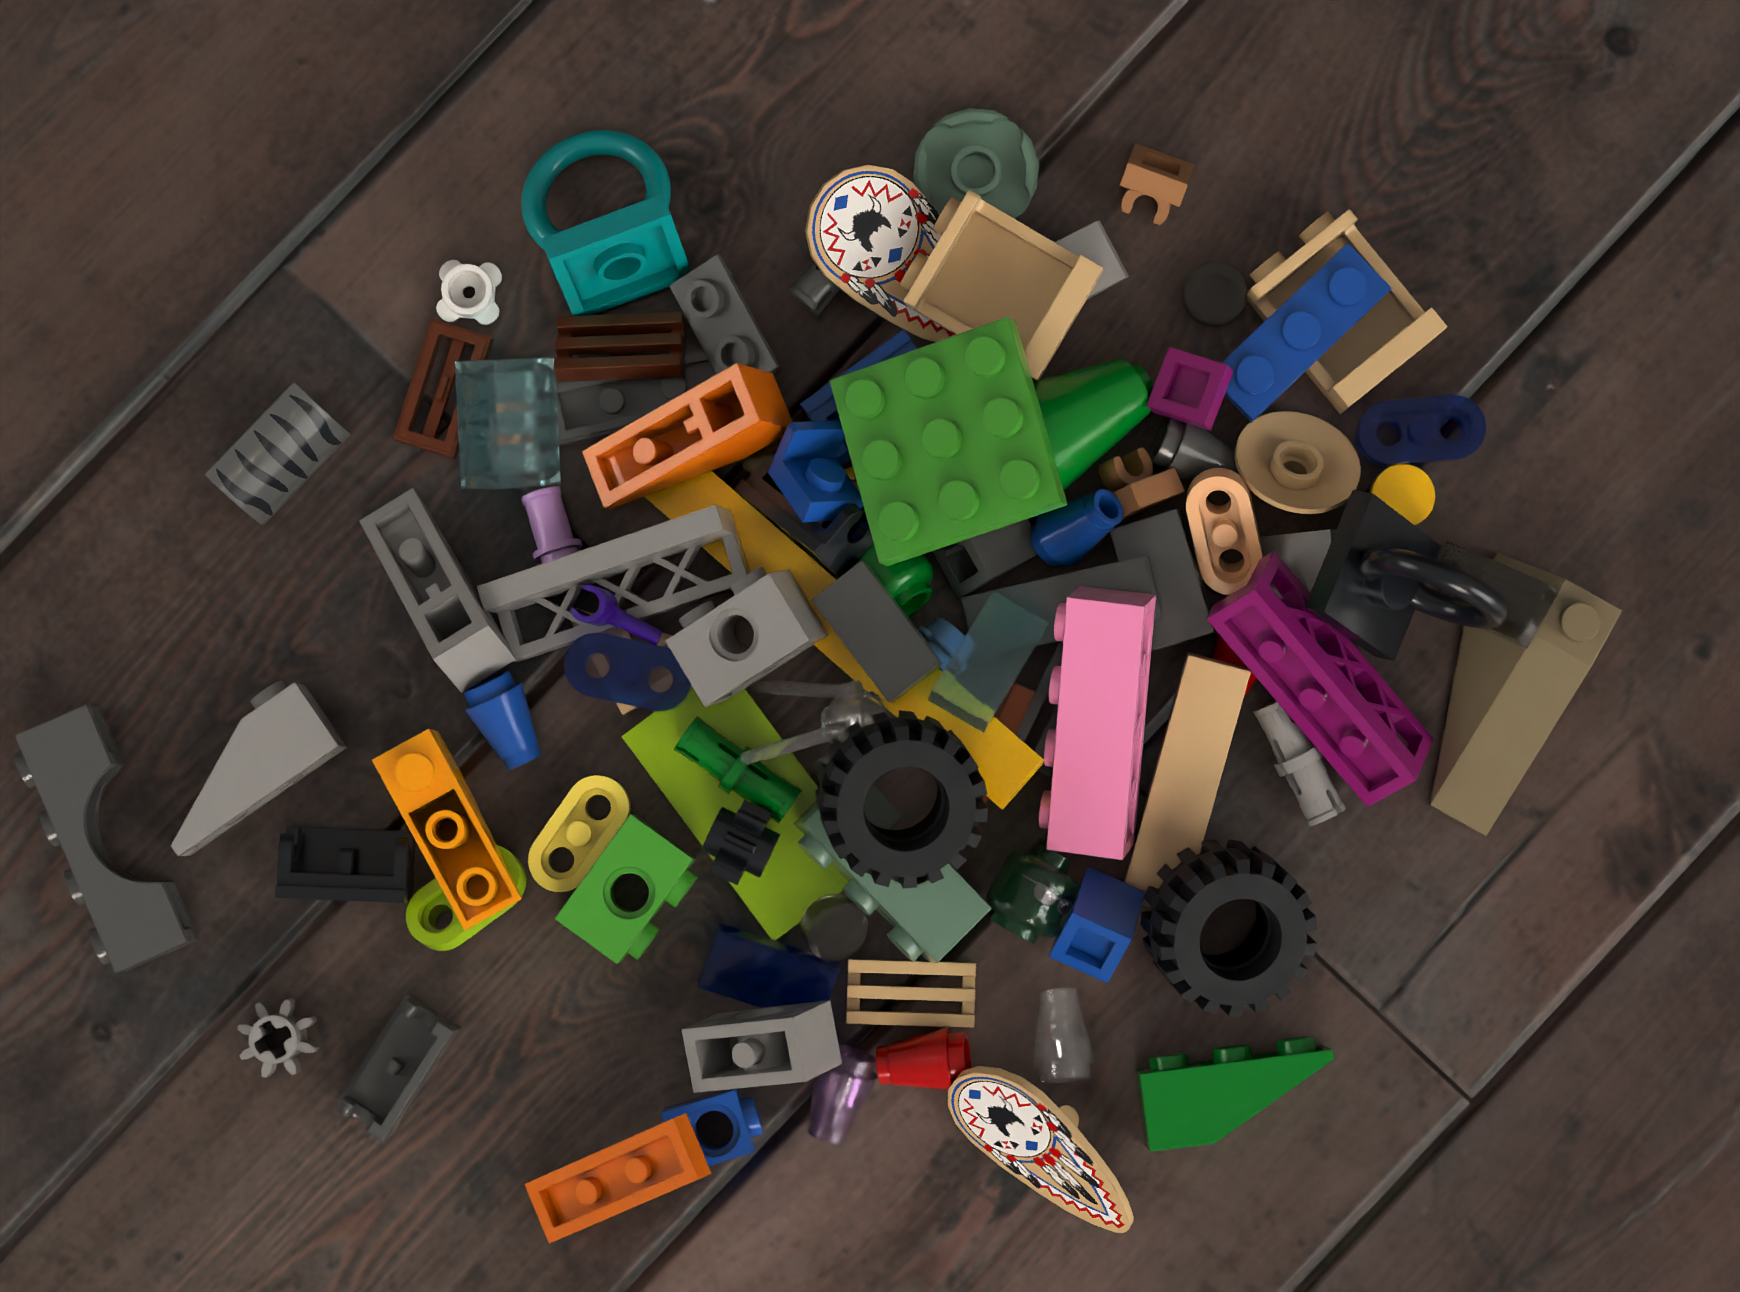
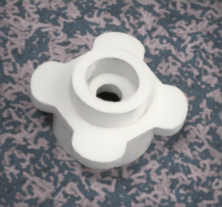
(460, 276)

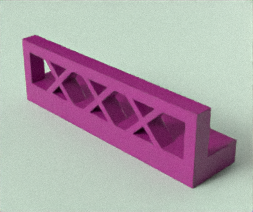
(1320, 685)

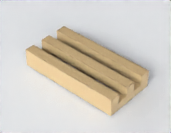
(905, 1018)

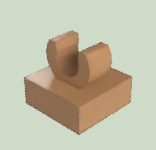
(1155, 176)
(1138, 488)

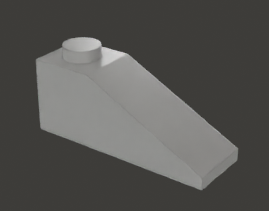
(436, 591)
(263, 758)

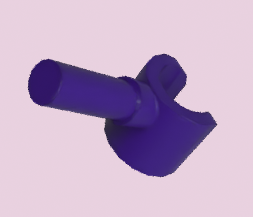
(610, 613)

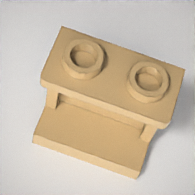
(999, 269)
(1377, 342)

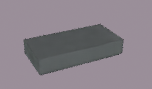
(877, 631)

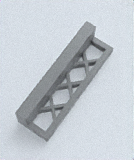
(608, 560)

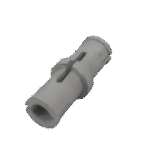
(1300, 764)

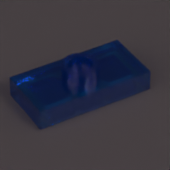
(765, 970)

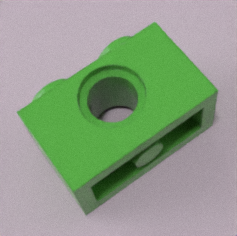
(593, 909)

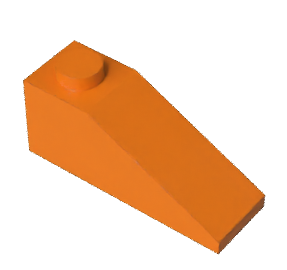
(689, 435)

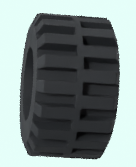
(913, 850)
(1262, 961)

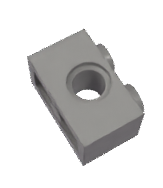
(781, 626)
(761, 1046)

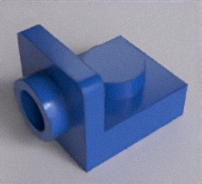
(809, 472)

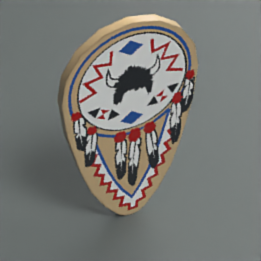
(865, 237)
(1038, 1144)

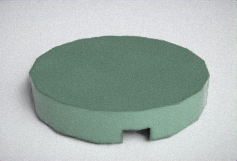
(980, 154)

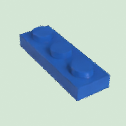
(1302, 331)

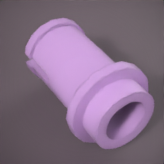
(550, 524)

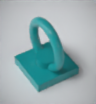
(614, 254)

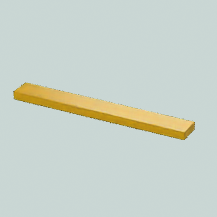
(1000, 755)

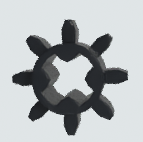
(740, 842)

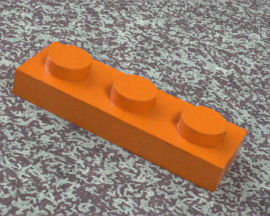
(618, 1178)

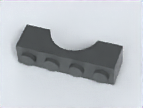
(71, 767)

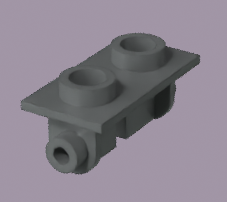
(722, 318)

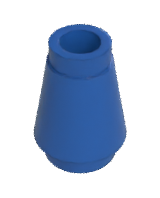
(1075, 529)
(503, 718)

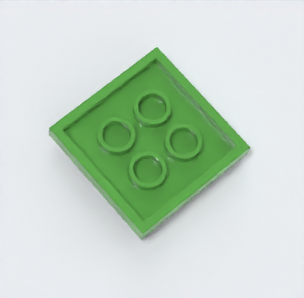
(948, 442)

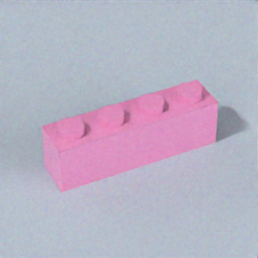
(1099, 721)

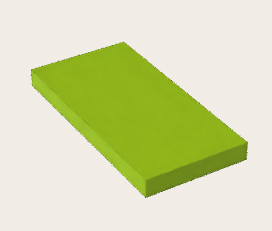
(790, 877)

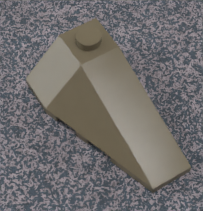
(1511, 699)

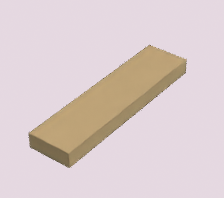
(1187, 767)

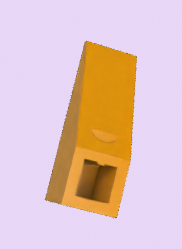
(448, 827)

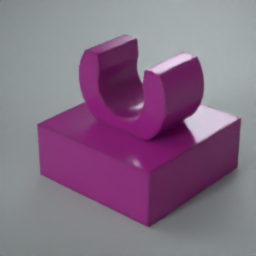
(1189, 388)

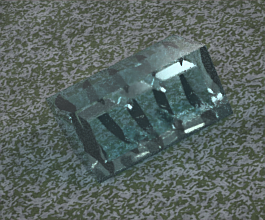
(507, 423)

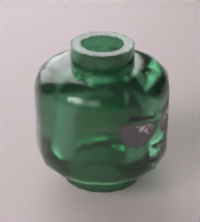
(1032, 893)

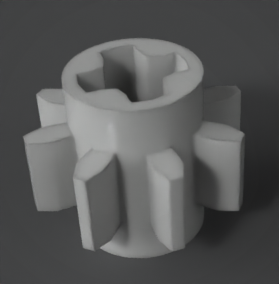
(263, 1029)

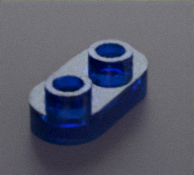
(1419, 430)
(628, 674)

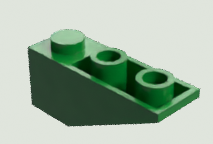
(1208, 1099)

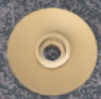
(1297, 462)

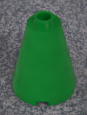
(1091, 412)

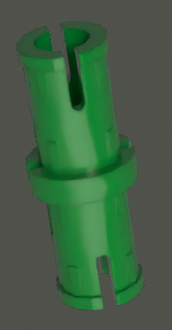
(722, 760)

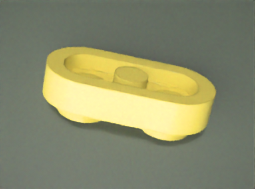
(578, 832)

